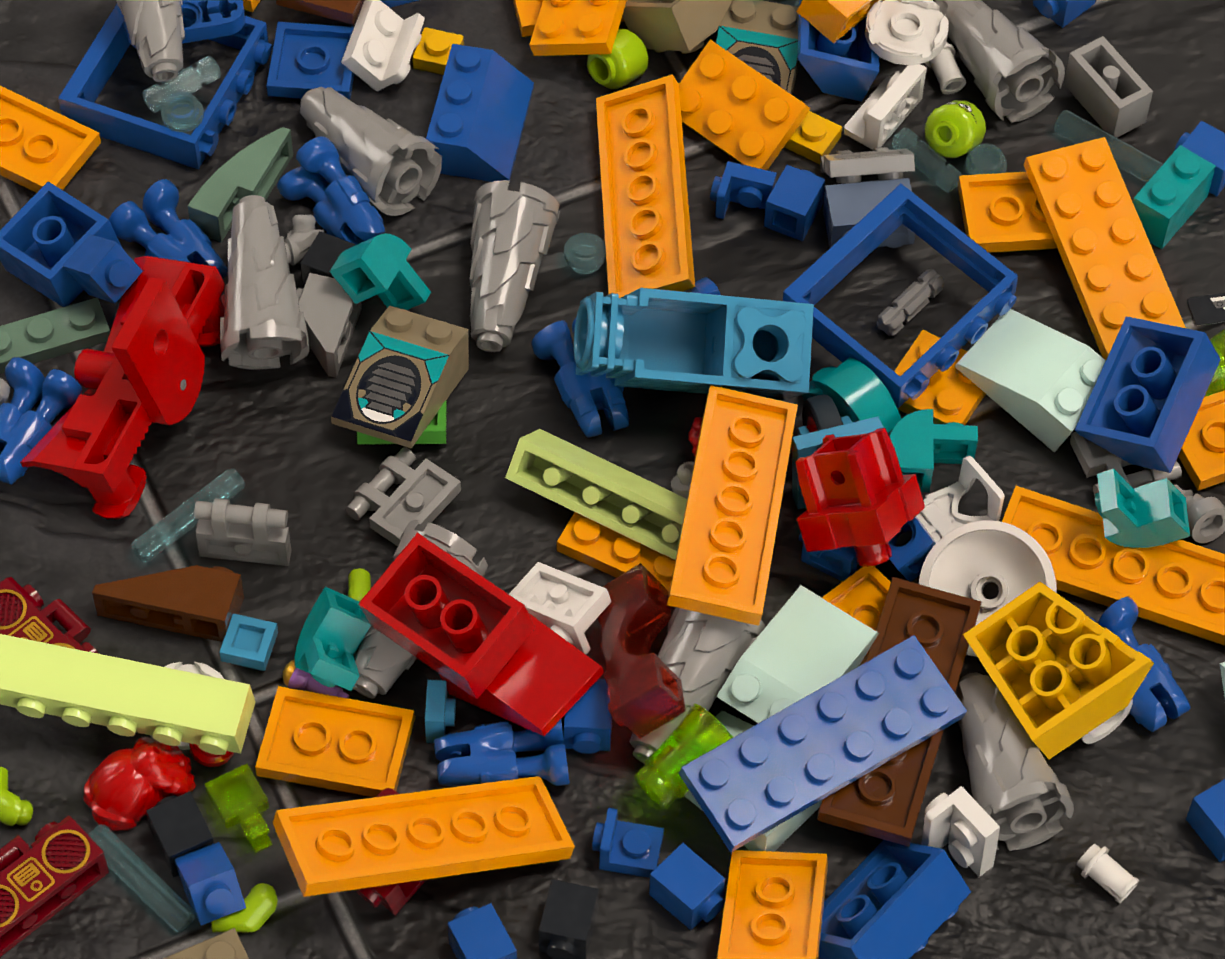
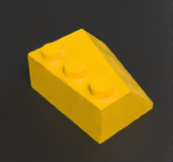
(1056, 667)

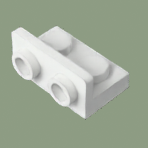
(382, 45)
(887, 107)
(562, 602)
(963, 826)

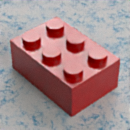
(447, 615)

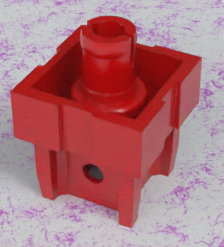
(856, 496)

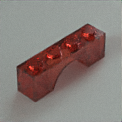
(639, 683)

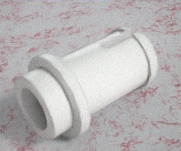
(947, 70)
(1107, 872)

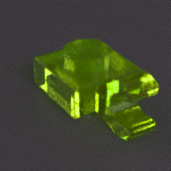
(241, 801)

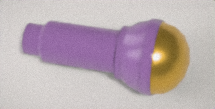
(301, 680)

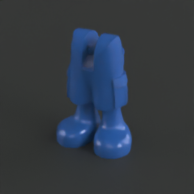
(341, 206)
(183, 238)
(581, 392)
(18, 423)
(1159, 691)
(490, 755)

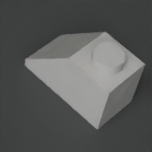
(329, 320)

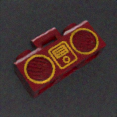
(24, 619)
(45, 877)

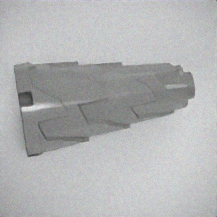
(157, 33)
(1004, 59)
(379, 152)
(507, 247)
(261, 294)
(702, 654)
(380, 658)
(1008, 768)

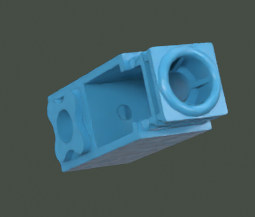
(695, 342)

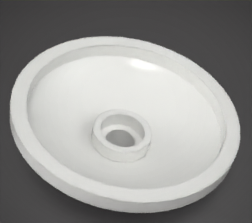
(986, 554)

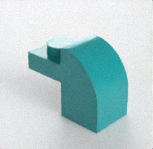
(381, 270)
(855, 392)
(923, 443)
(1143, 514)
(330, 640)

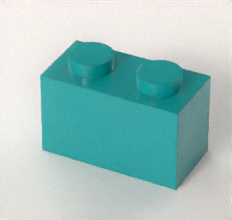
(1173, 195)

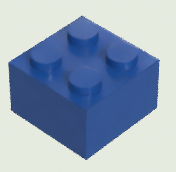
(45, 237)

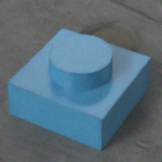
(248, 642)
(439, 710)

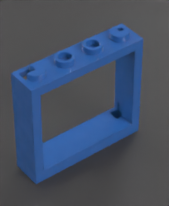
(104, 55)
(894, 210)

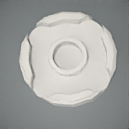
(906, 30)

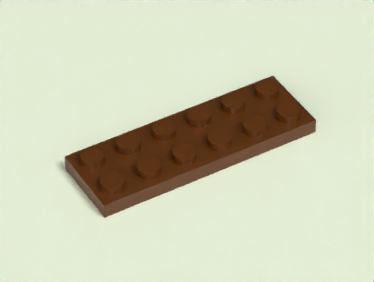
(891, 796)

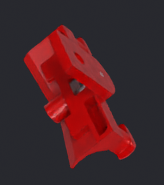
(142, 377)

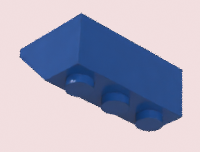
(841, 67)
(479, 114)
(1149, 392)
(891, 903)

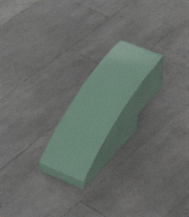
(245, 174)

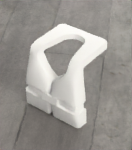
(942, 506)

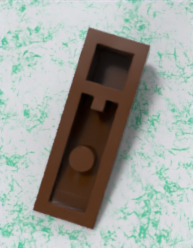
(180, 600)

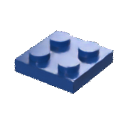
(309, 59)

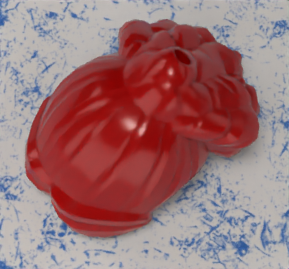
(135, 781)

